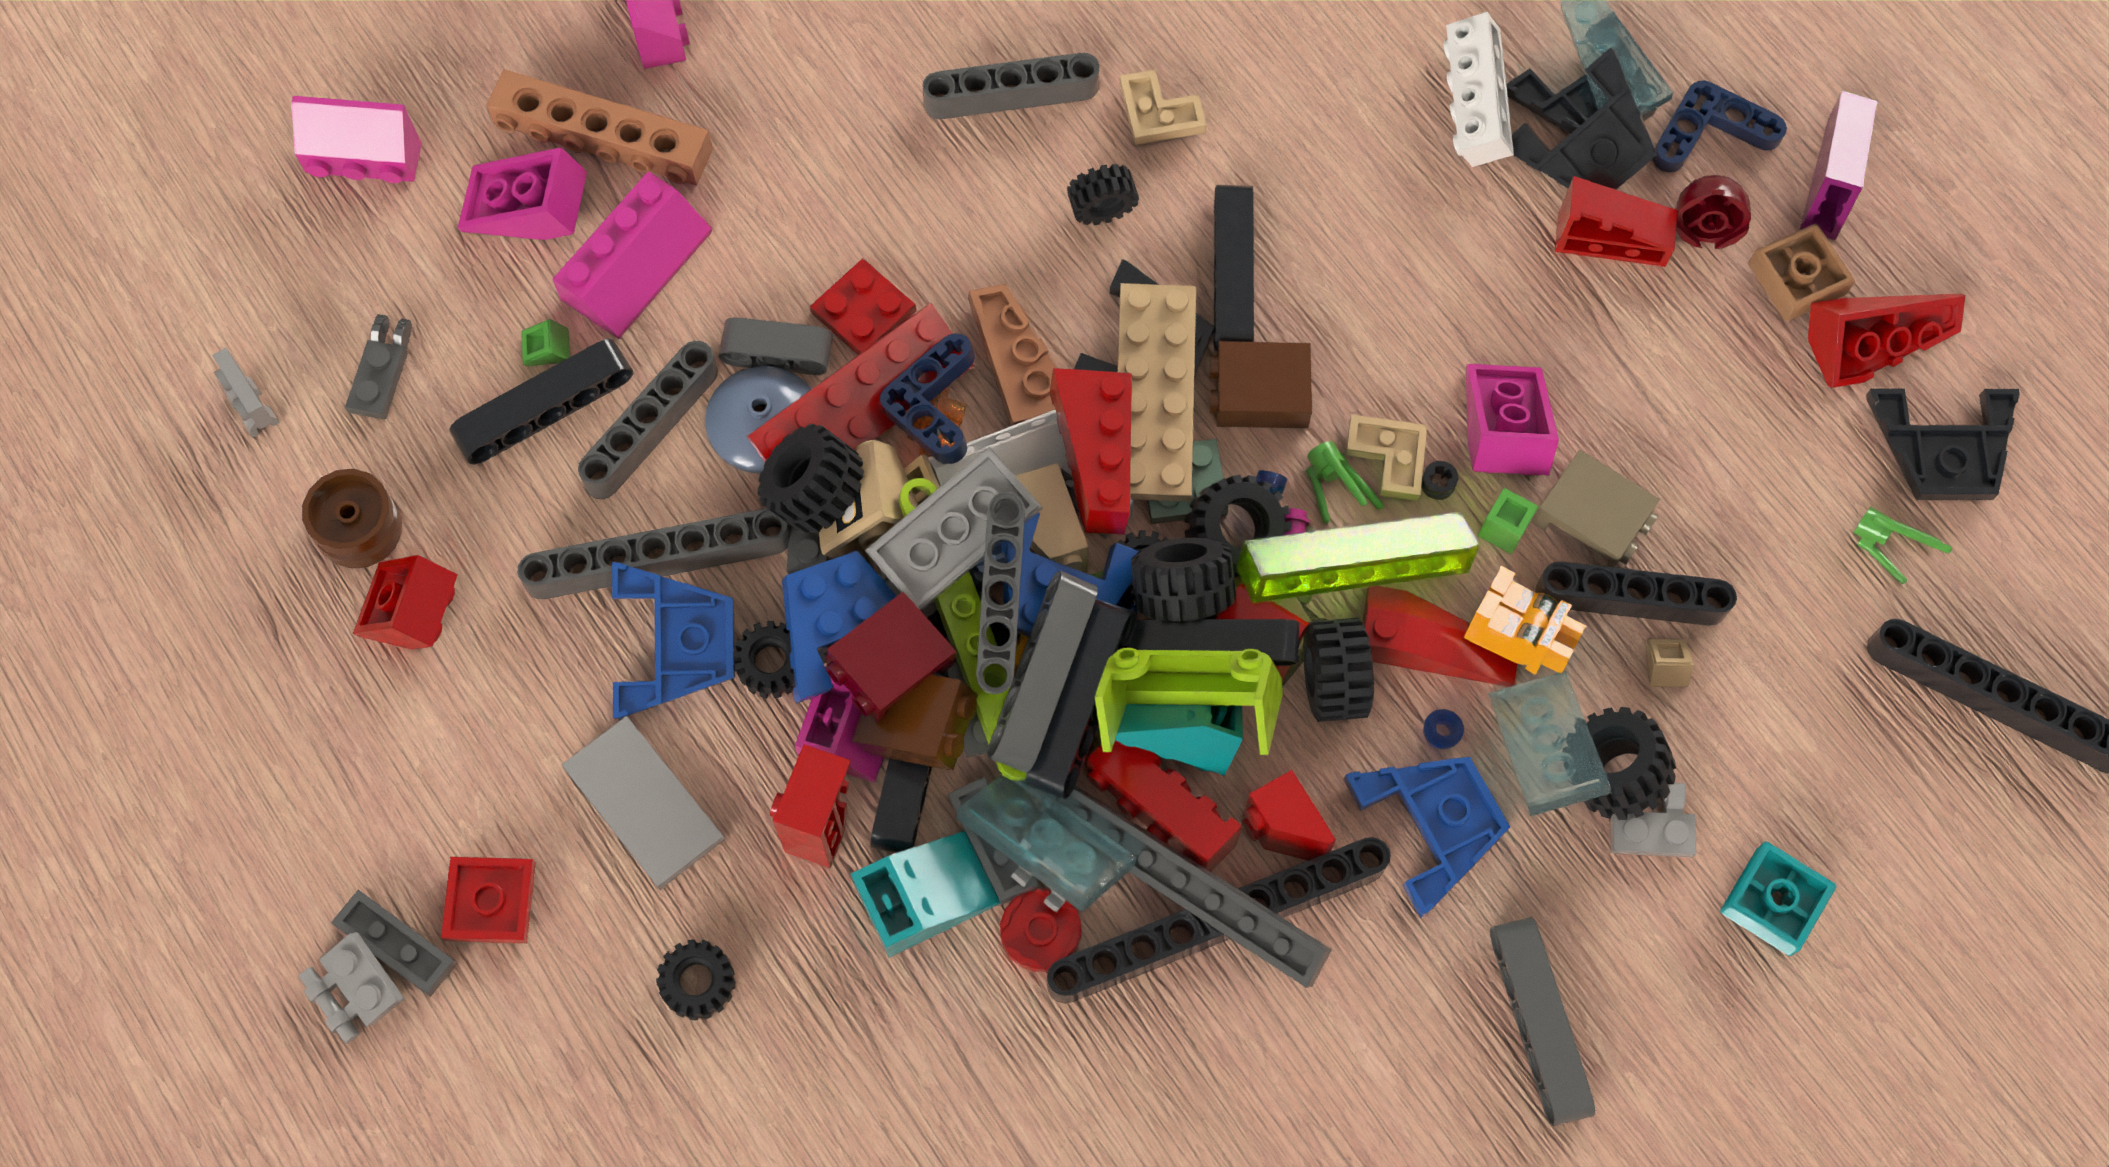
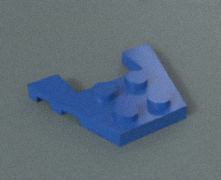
(1038, 572)
(824, 607)
(690, 639)
(1450, 812)

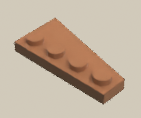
(1014, 353)

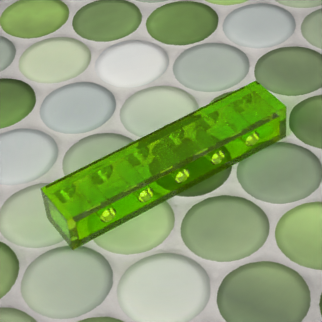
(1356, 557)

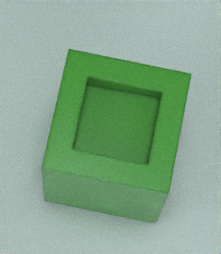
(1507, 520)

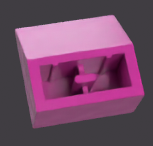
(831, 726)

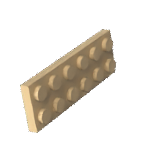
(1159, 351)

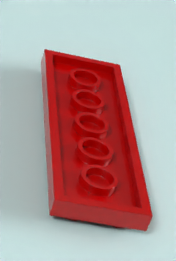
(850, 397)

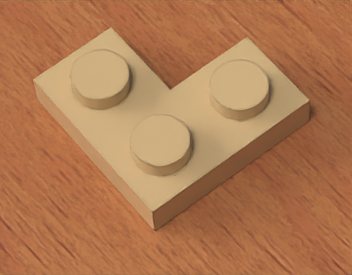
(1158, 119)
(1397, 445)

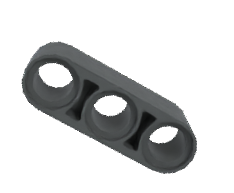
(775, 344)

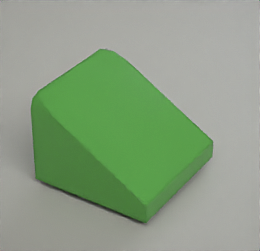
(545, 344)

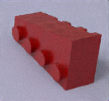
(1096, 434)
(1163, 803)

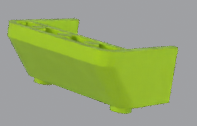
(1189, 679)

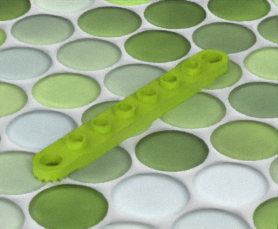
(960, 615)

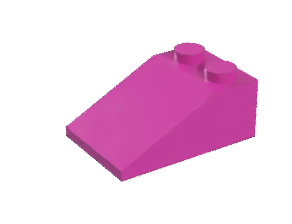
(524, 196)
(1509, 420)

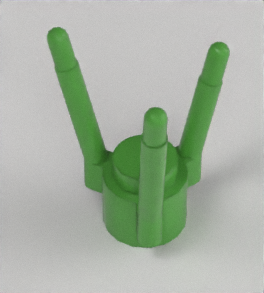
(1330, 465)
(1878, 527)

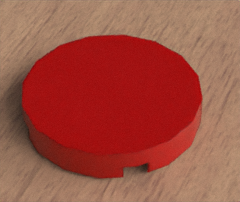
(1037, 934)

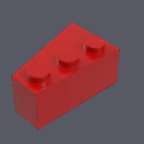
(1614, 225)
(809, 811)

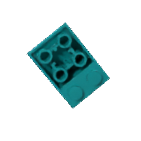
(1188, 733)
(924, 891)

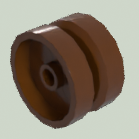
(352, 518)

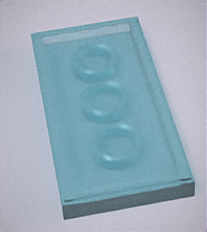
(1549, 743)
(1047, 840)

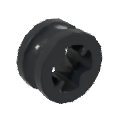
(1433, 490)

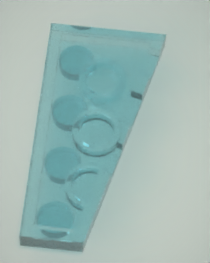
(1595, 30)

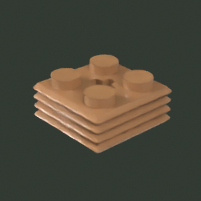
(1783, 261)

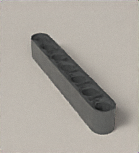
(638, 545)

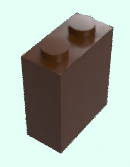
(1262, 384)
(923, 725)

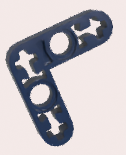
(1714, 113)
(919, 396)

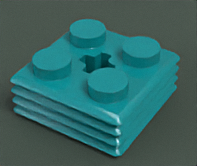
(1803, 898)

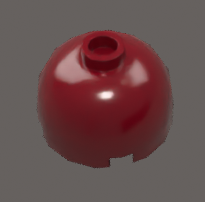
(1713, 212)

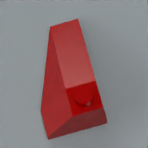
(1869, 333)
(1428, 639)

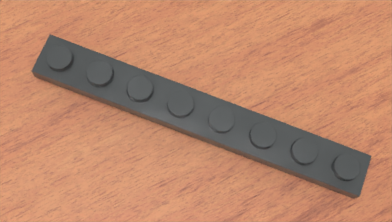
(1207, 894)

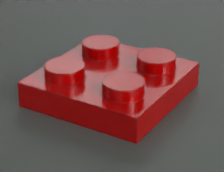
(862, 307)
(488, 900)

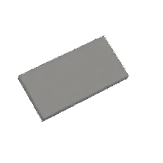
(948, 529)
(643, 802)

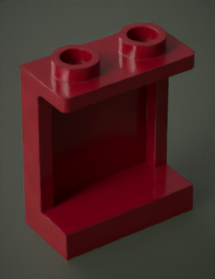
(888, 656)

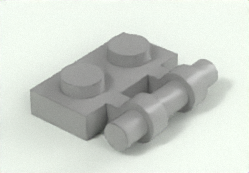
(360, 980)

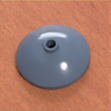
(732, 414)

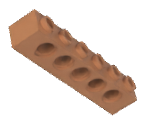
(587, 113)

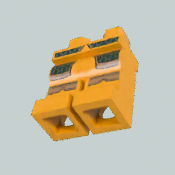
(1524, 625)

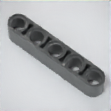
(998, 97)
(644, 436)
(997, 572)
(1042, 671)
(1542, 1022)

